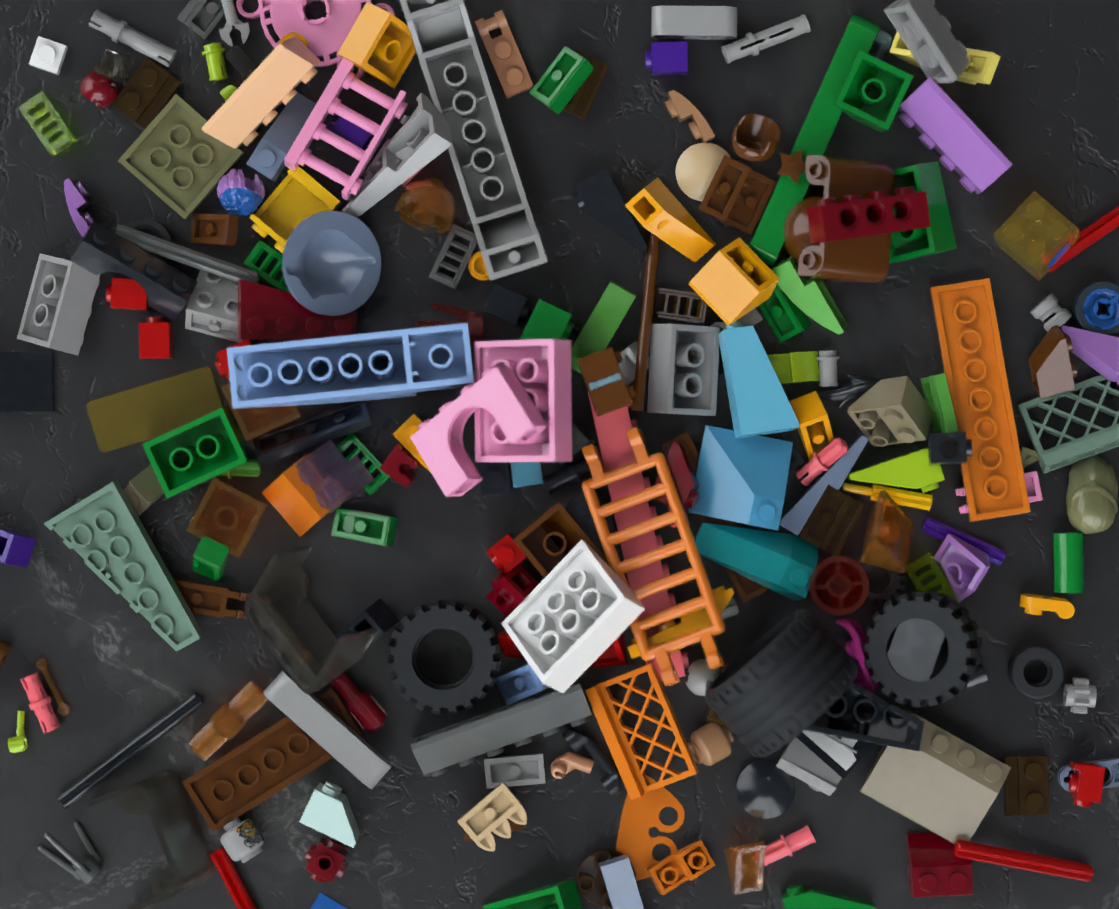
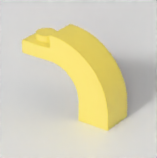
(980, 69)

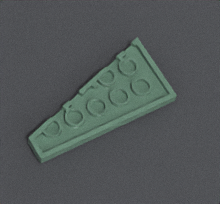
(123, 555)

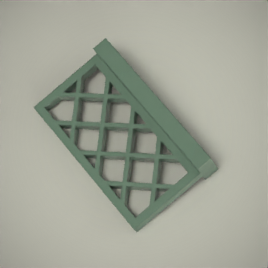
(1078, 448)

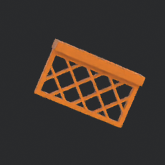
(617, 734)

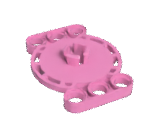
(323, 35)

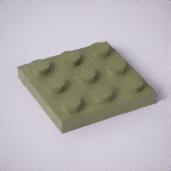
(179, 157)

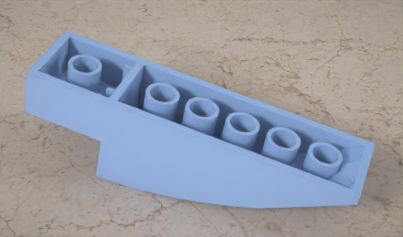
(351, 367)

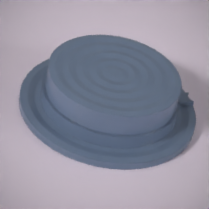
(331, 263)

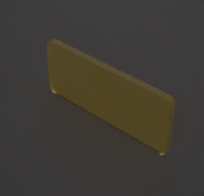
(152, 409)

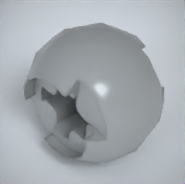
(701, 677)

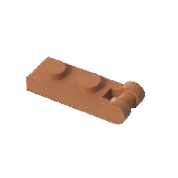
(504, 55)

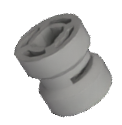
(1047, 307)

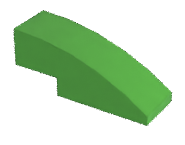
(810, 296)
(602, 322)

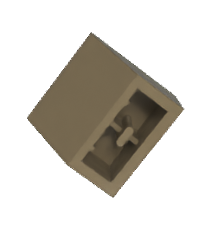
(892, 413)

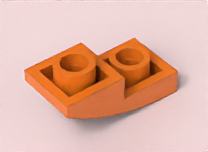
(680, 866)

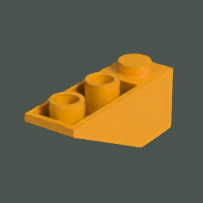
(668, 220)

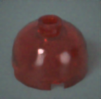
(839, 585)

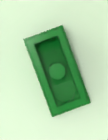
(364, 526)

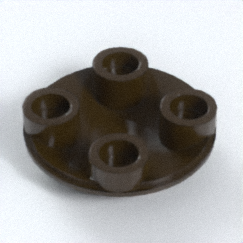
(590, 877)

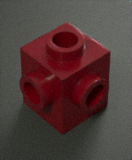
(506, 592)
(326, 849)

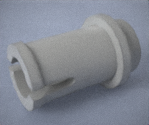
(828, 367)

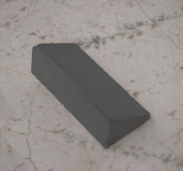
(202, 16)

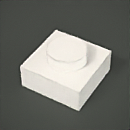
(48, 55)

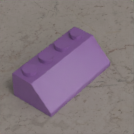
(953, 137)

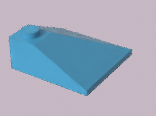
(742, 478)

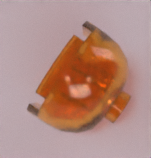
(427, 204)

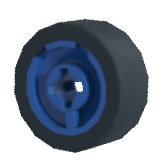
(1086, 305)

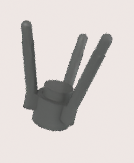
(82, 868)

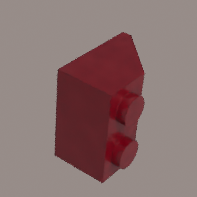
(935, 868)

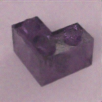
(332, 476)

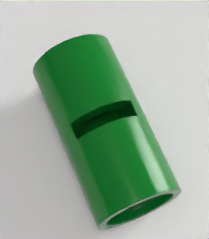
(1068, 562)

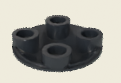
(765, 789)

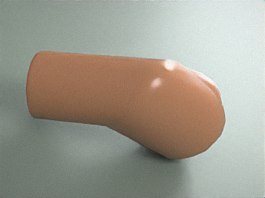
(569, 762)

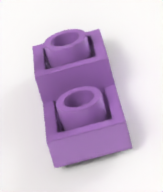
(76, 202)

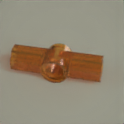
(228, 721)

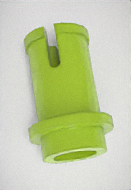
(215, 61)

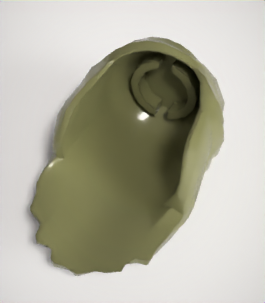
(1092, 495)

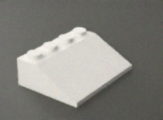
(572, 617)

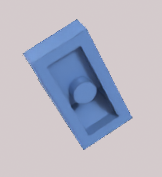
(519, 683)

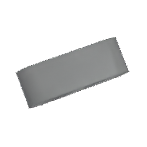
(694, 22)

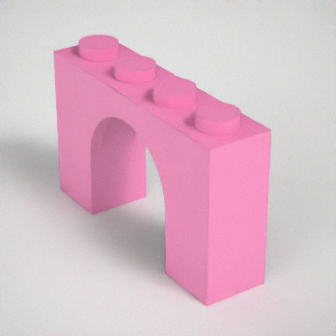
(441, 438)

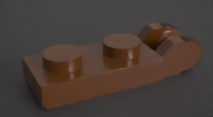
(211, 599)

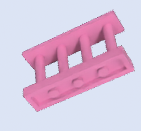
(331, 104)

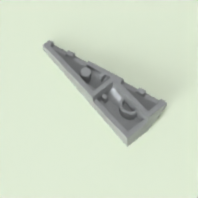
(410, 149)

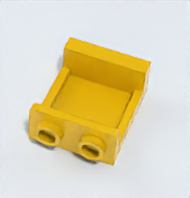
(290, 204)

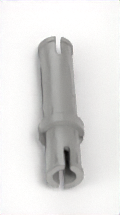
(127, 35)
(733, 52)

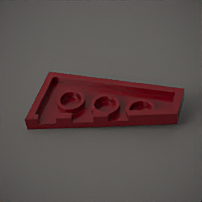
(277, 315)

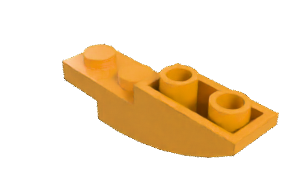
(689, 622)

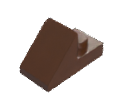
(214, 230)

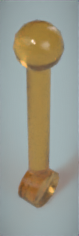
(63, 708)

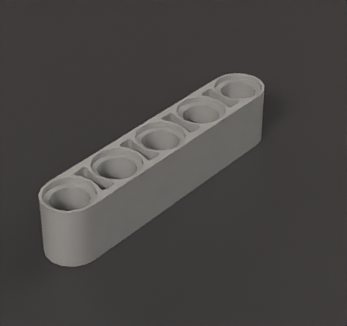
(327, 730)

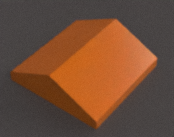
(295, 500)

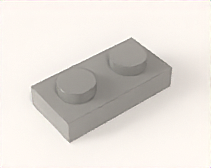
(515, 770)

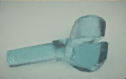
(883, 41)

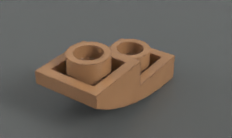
(684, 109)

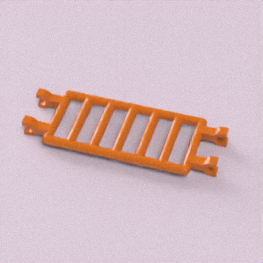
(687, 542)

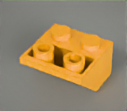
(734, 281)

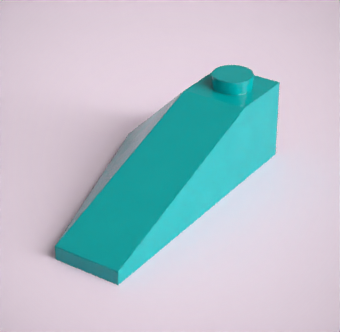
(765, 557)

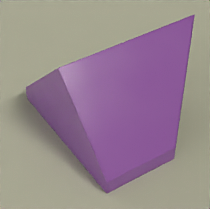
(962, 565)

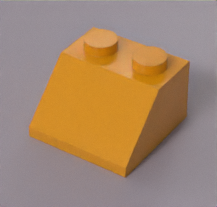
(379, 45)

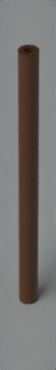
(645, 323)

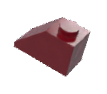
(682, 476)

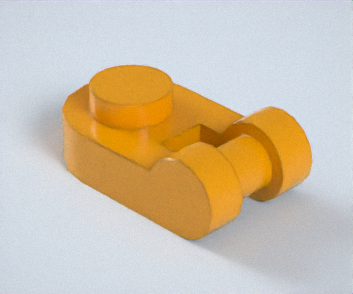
(1037, 604)

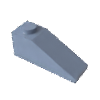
(276, 143)

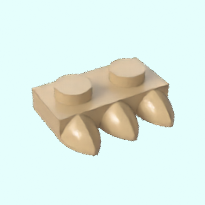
(492, 815)

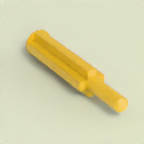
(900, 496)

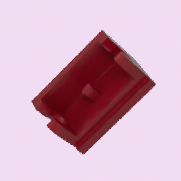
(397, 464)

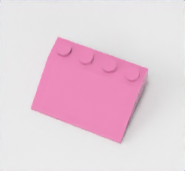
(546, 376)

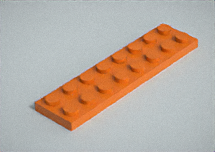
(980, 398)

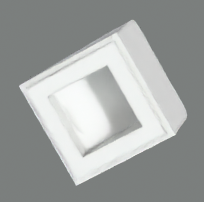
(628, 364)

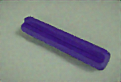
(940, 531)

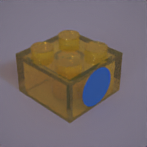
(1036, 235)

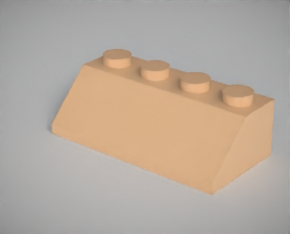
(262, 93)

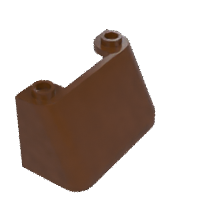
(856, 258)

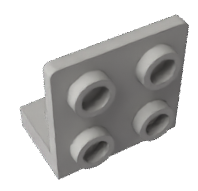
(214, 307)

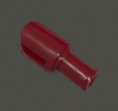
(361, 704)

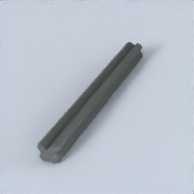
(186, 255)

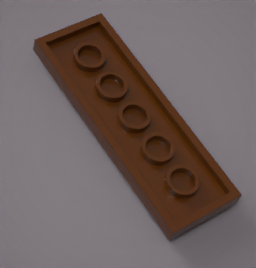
(260, 767)

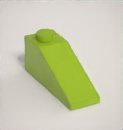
(903, 471)

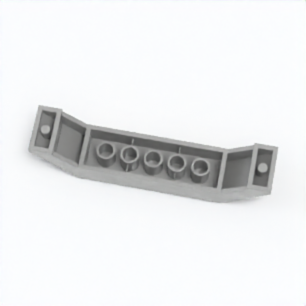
(480, 144)

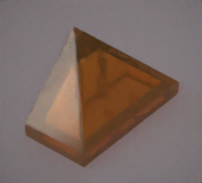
(746, 867)

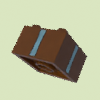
(605, 381)

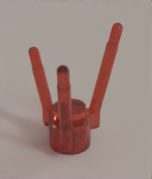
(474, 321)

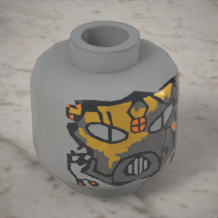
(242, 840)

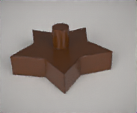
(792, 165)

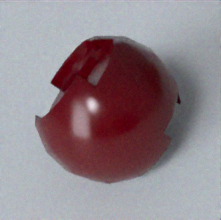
(98, 89)

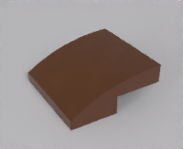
(737, 195)

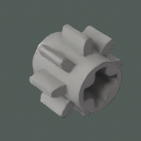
(1079, 695)

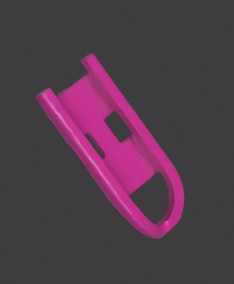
(855, 650)

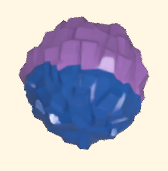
(239, 193)

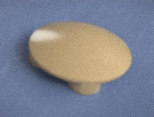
(697, 168)

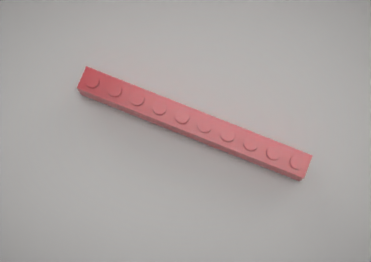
(617, 452)

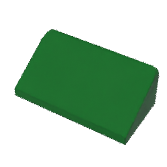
(562, 80)
(783, 315)

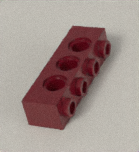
(826, 225)

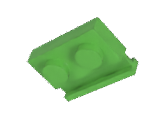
(939, 400)

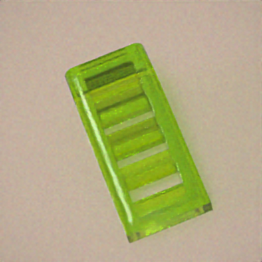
(61, 142)
(920, 562)

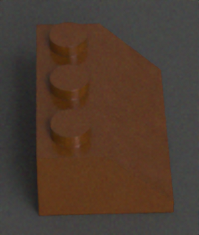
(551, 539)

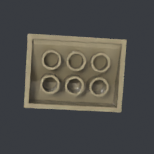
(939, 787)

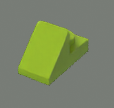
(796, 366)

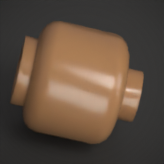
(710, 744)

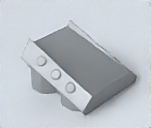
(807, 766)

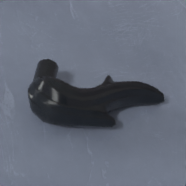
(855, 387)

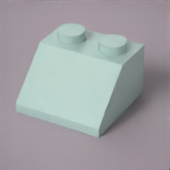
(331, 814)

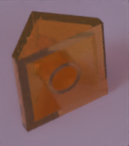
(887, 535)

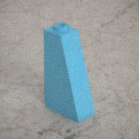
(752, 385)

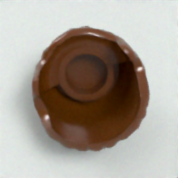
(755, 137)

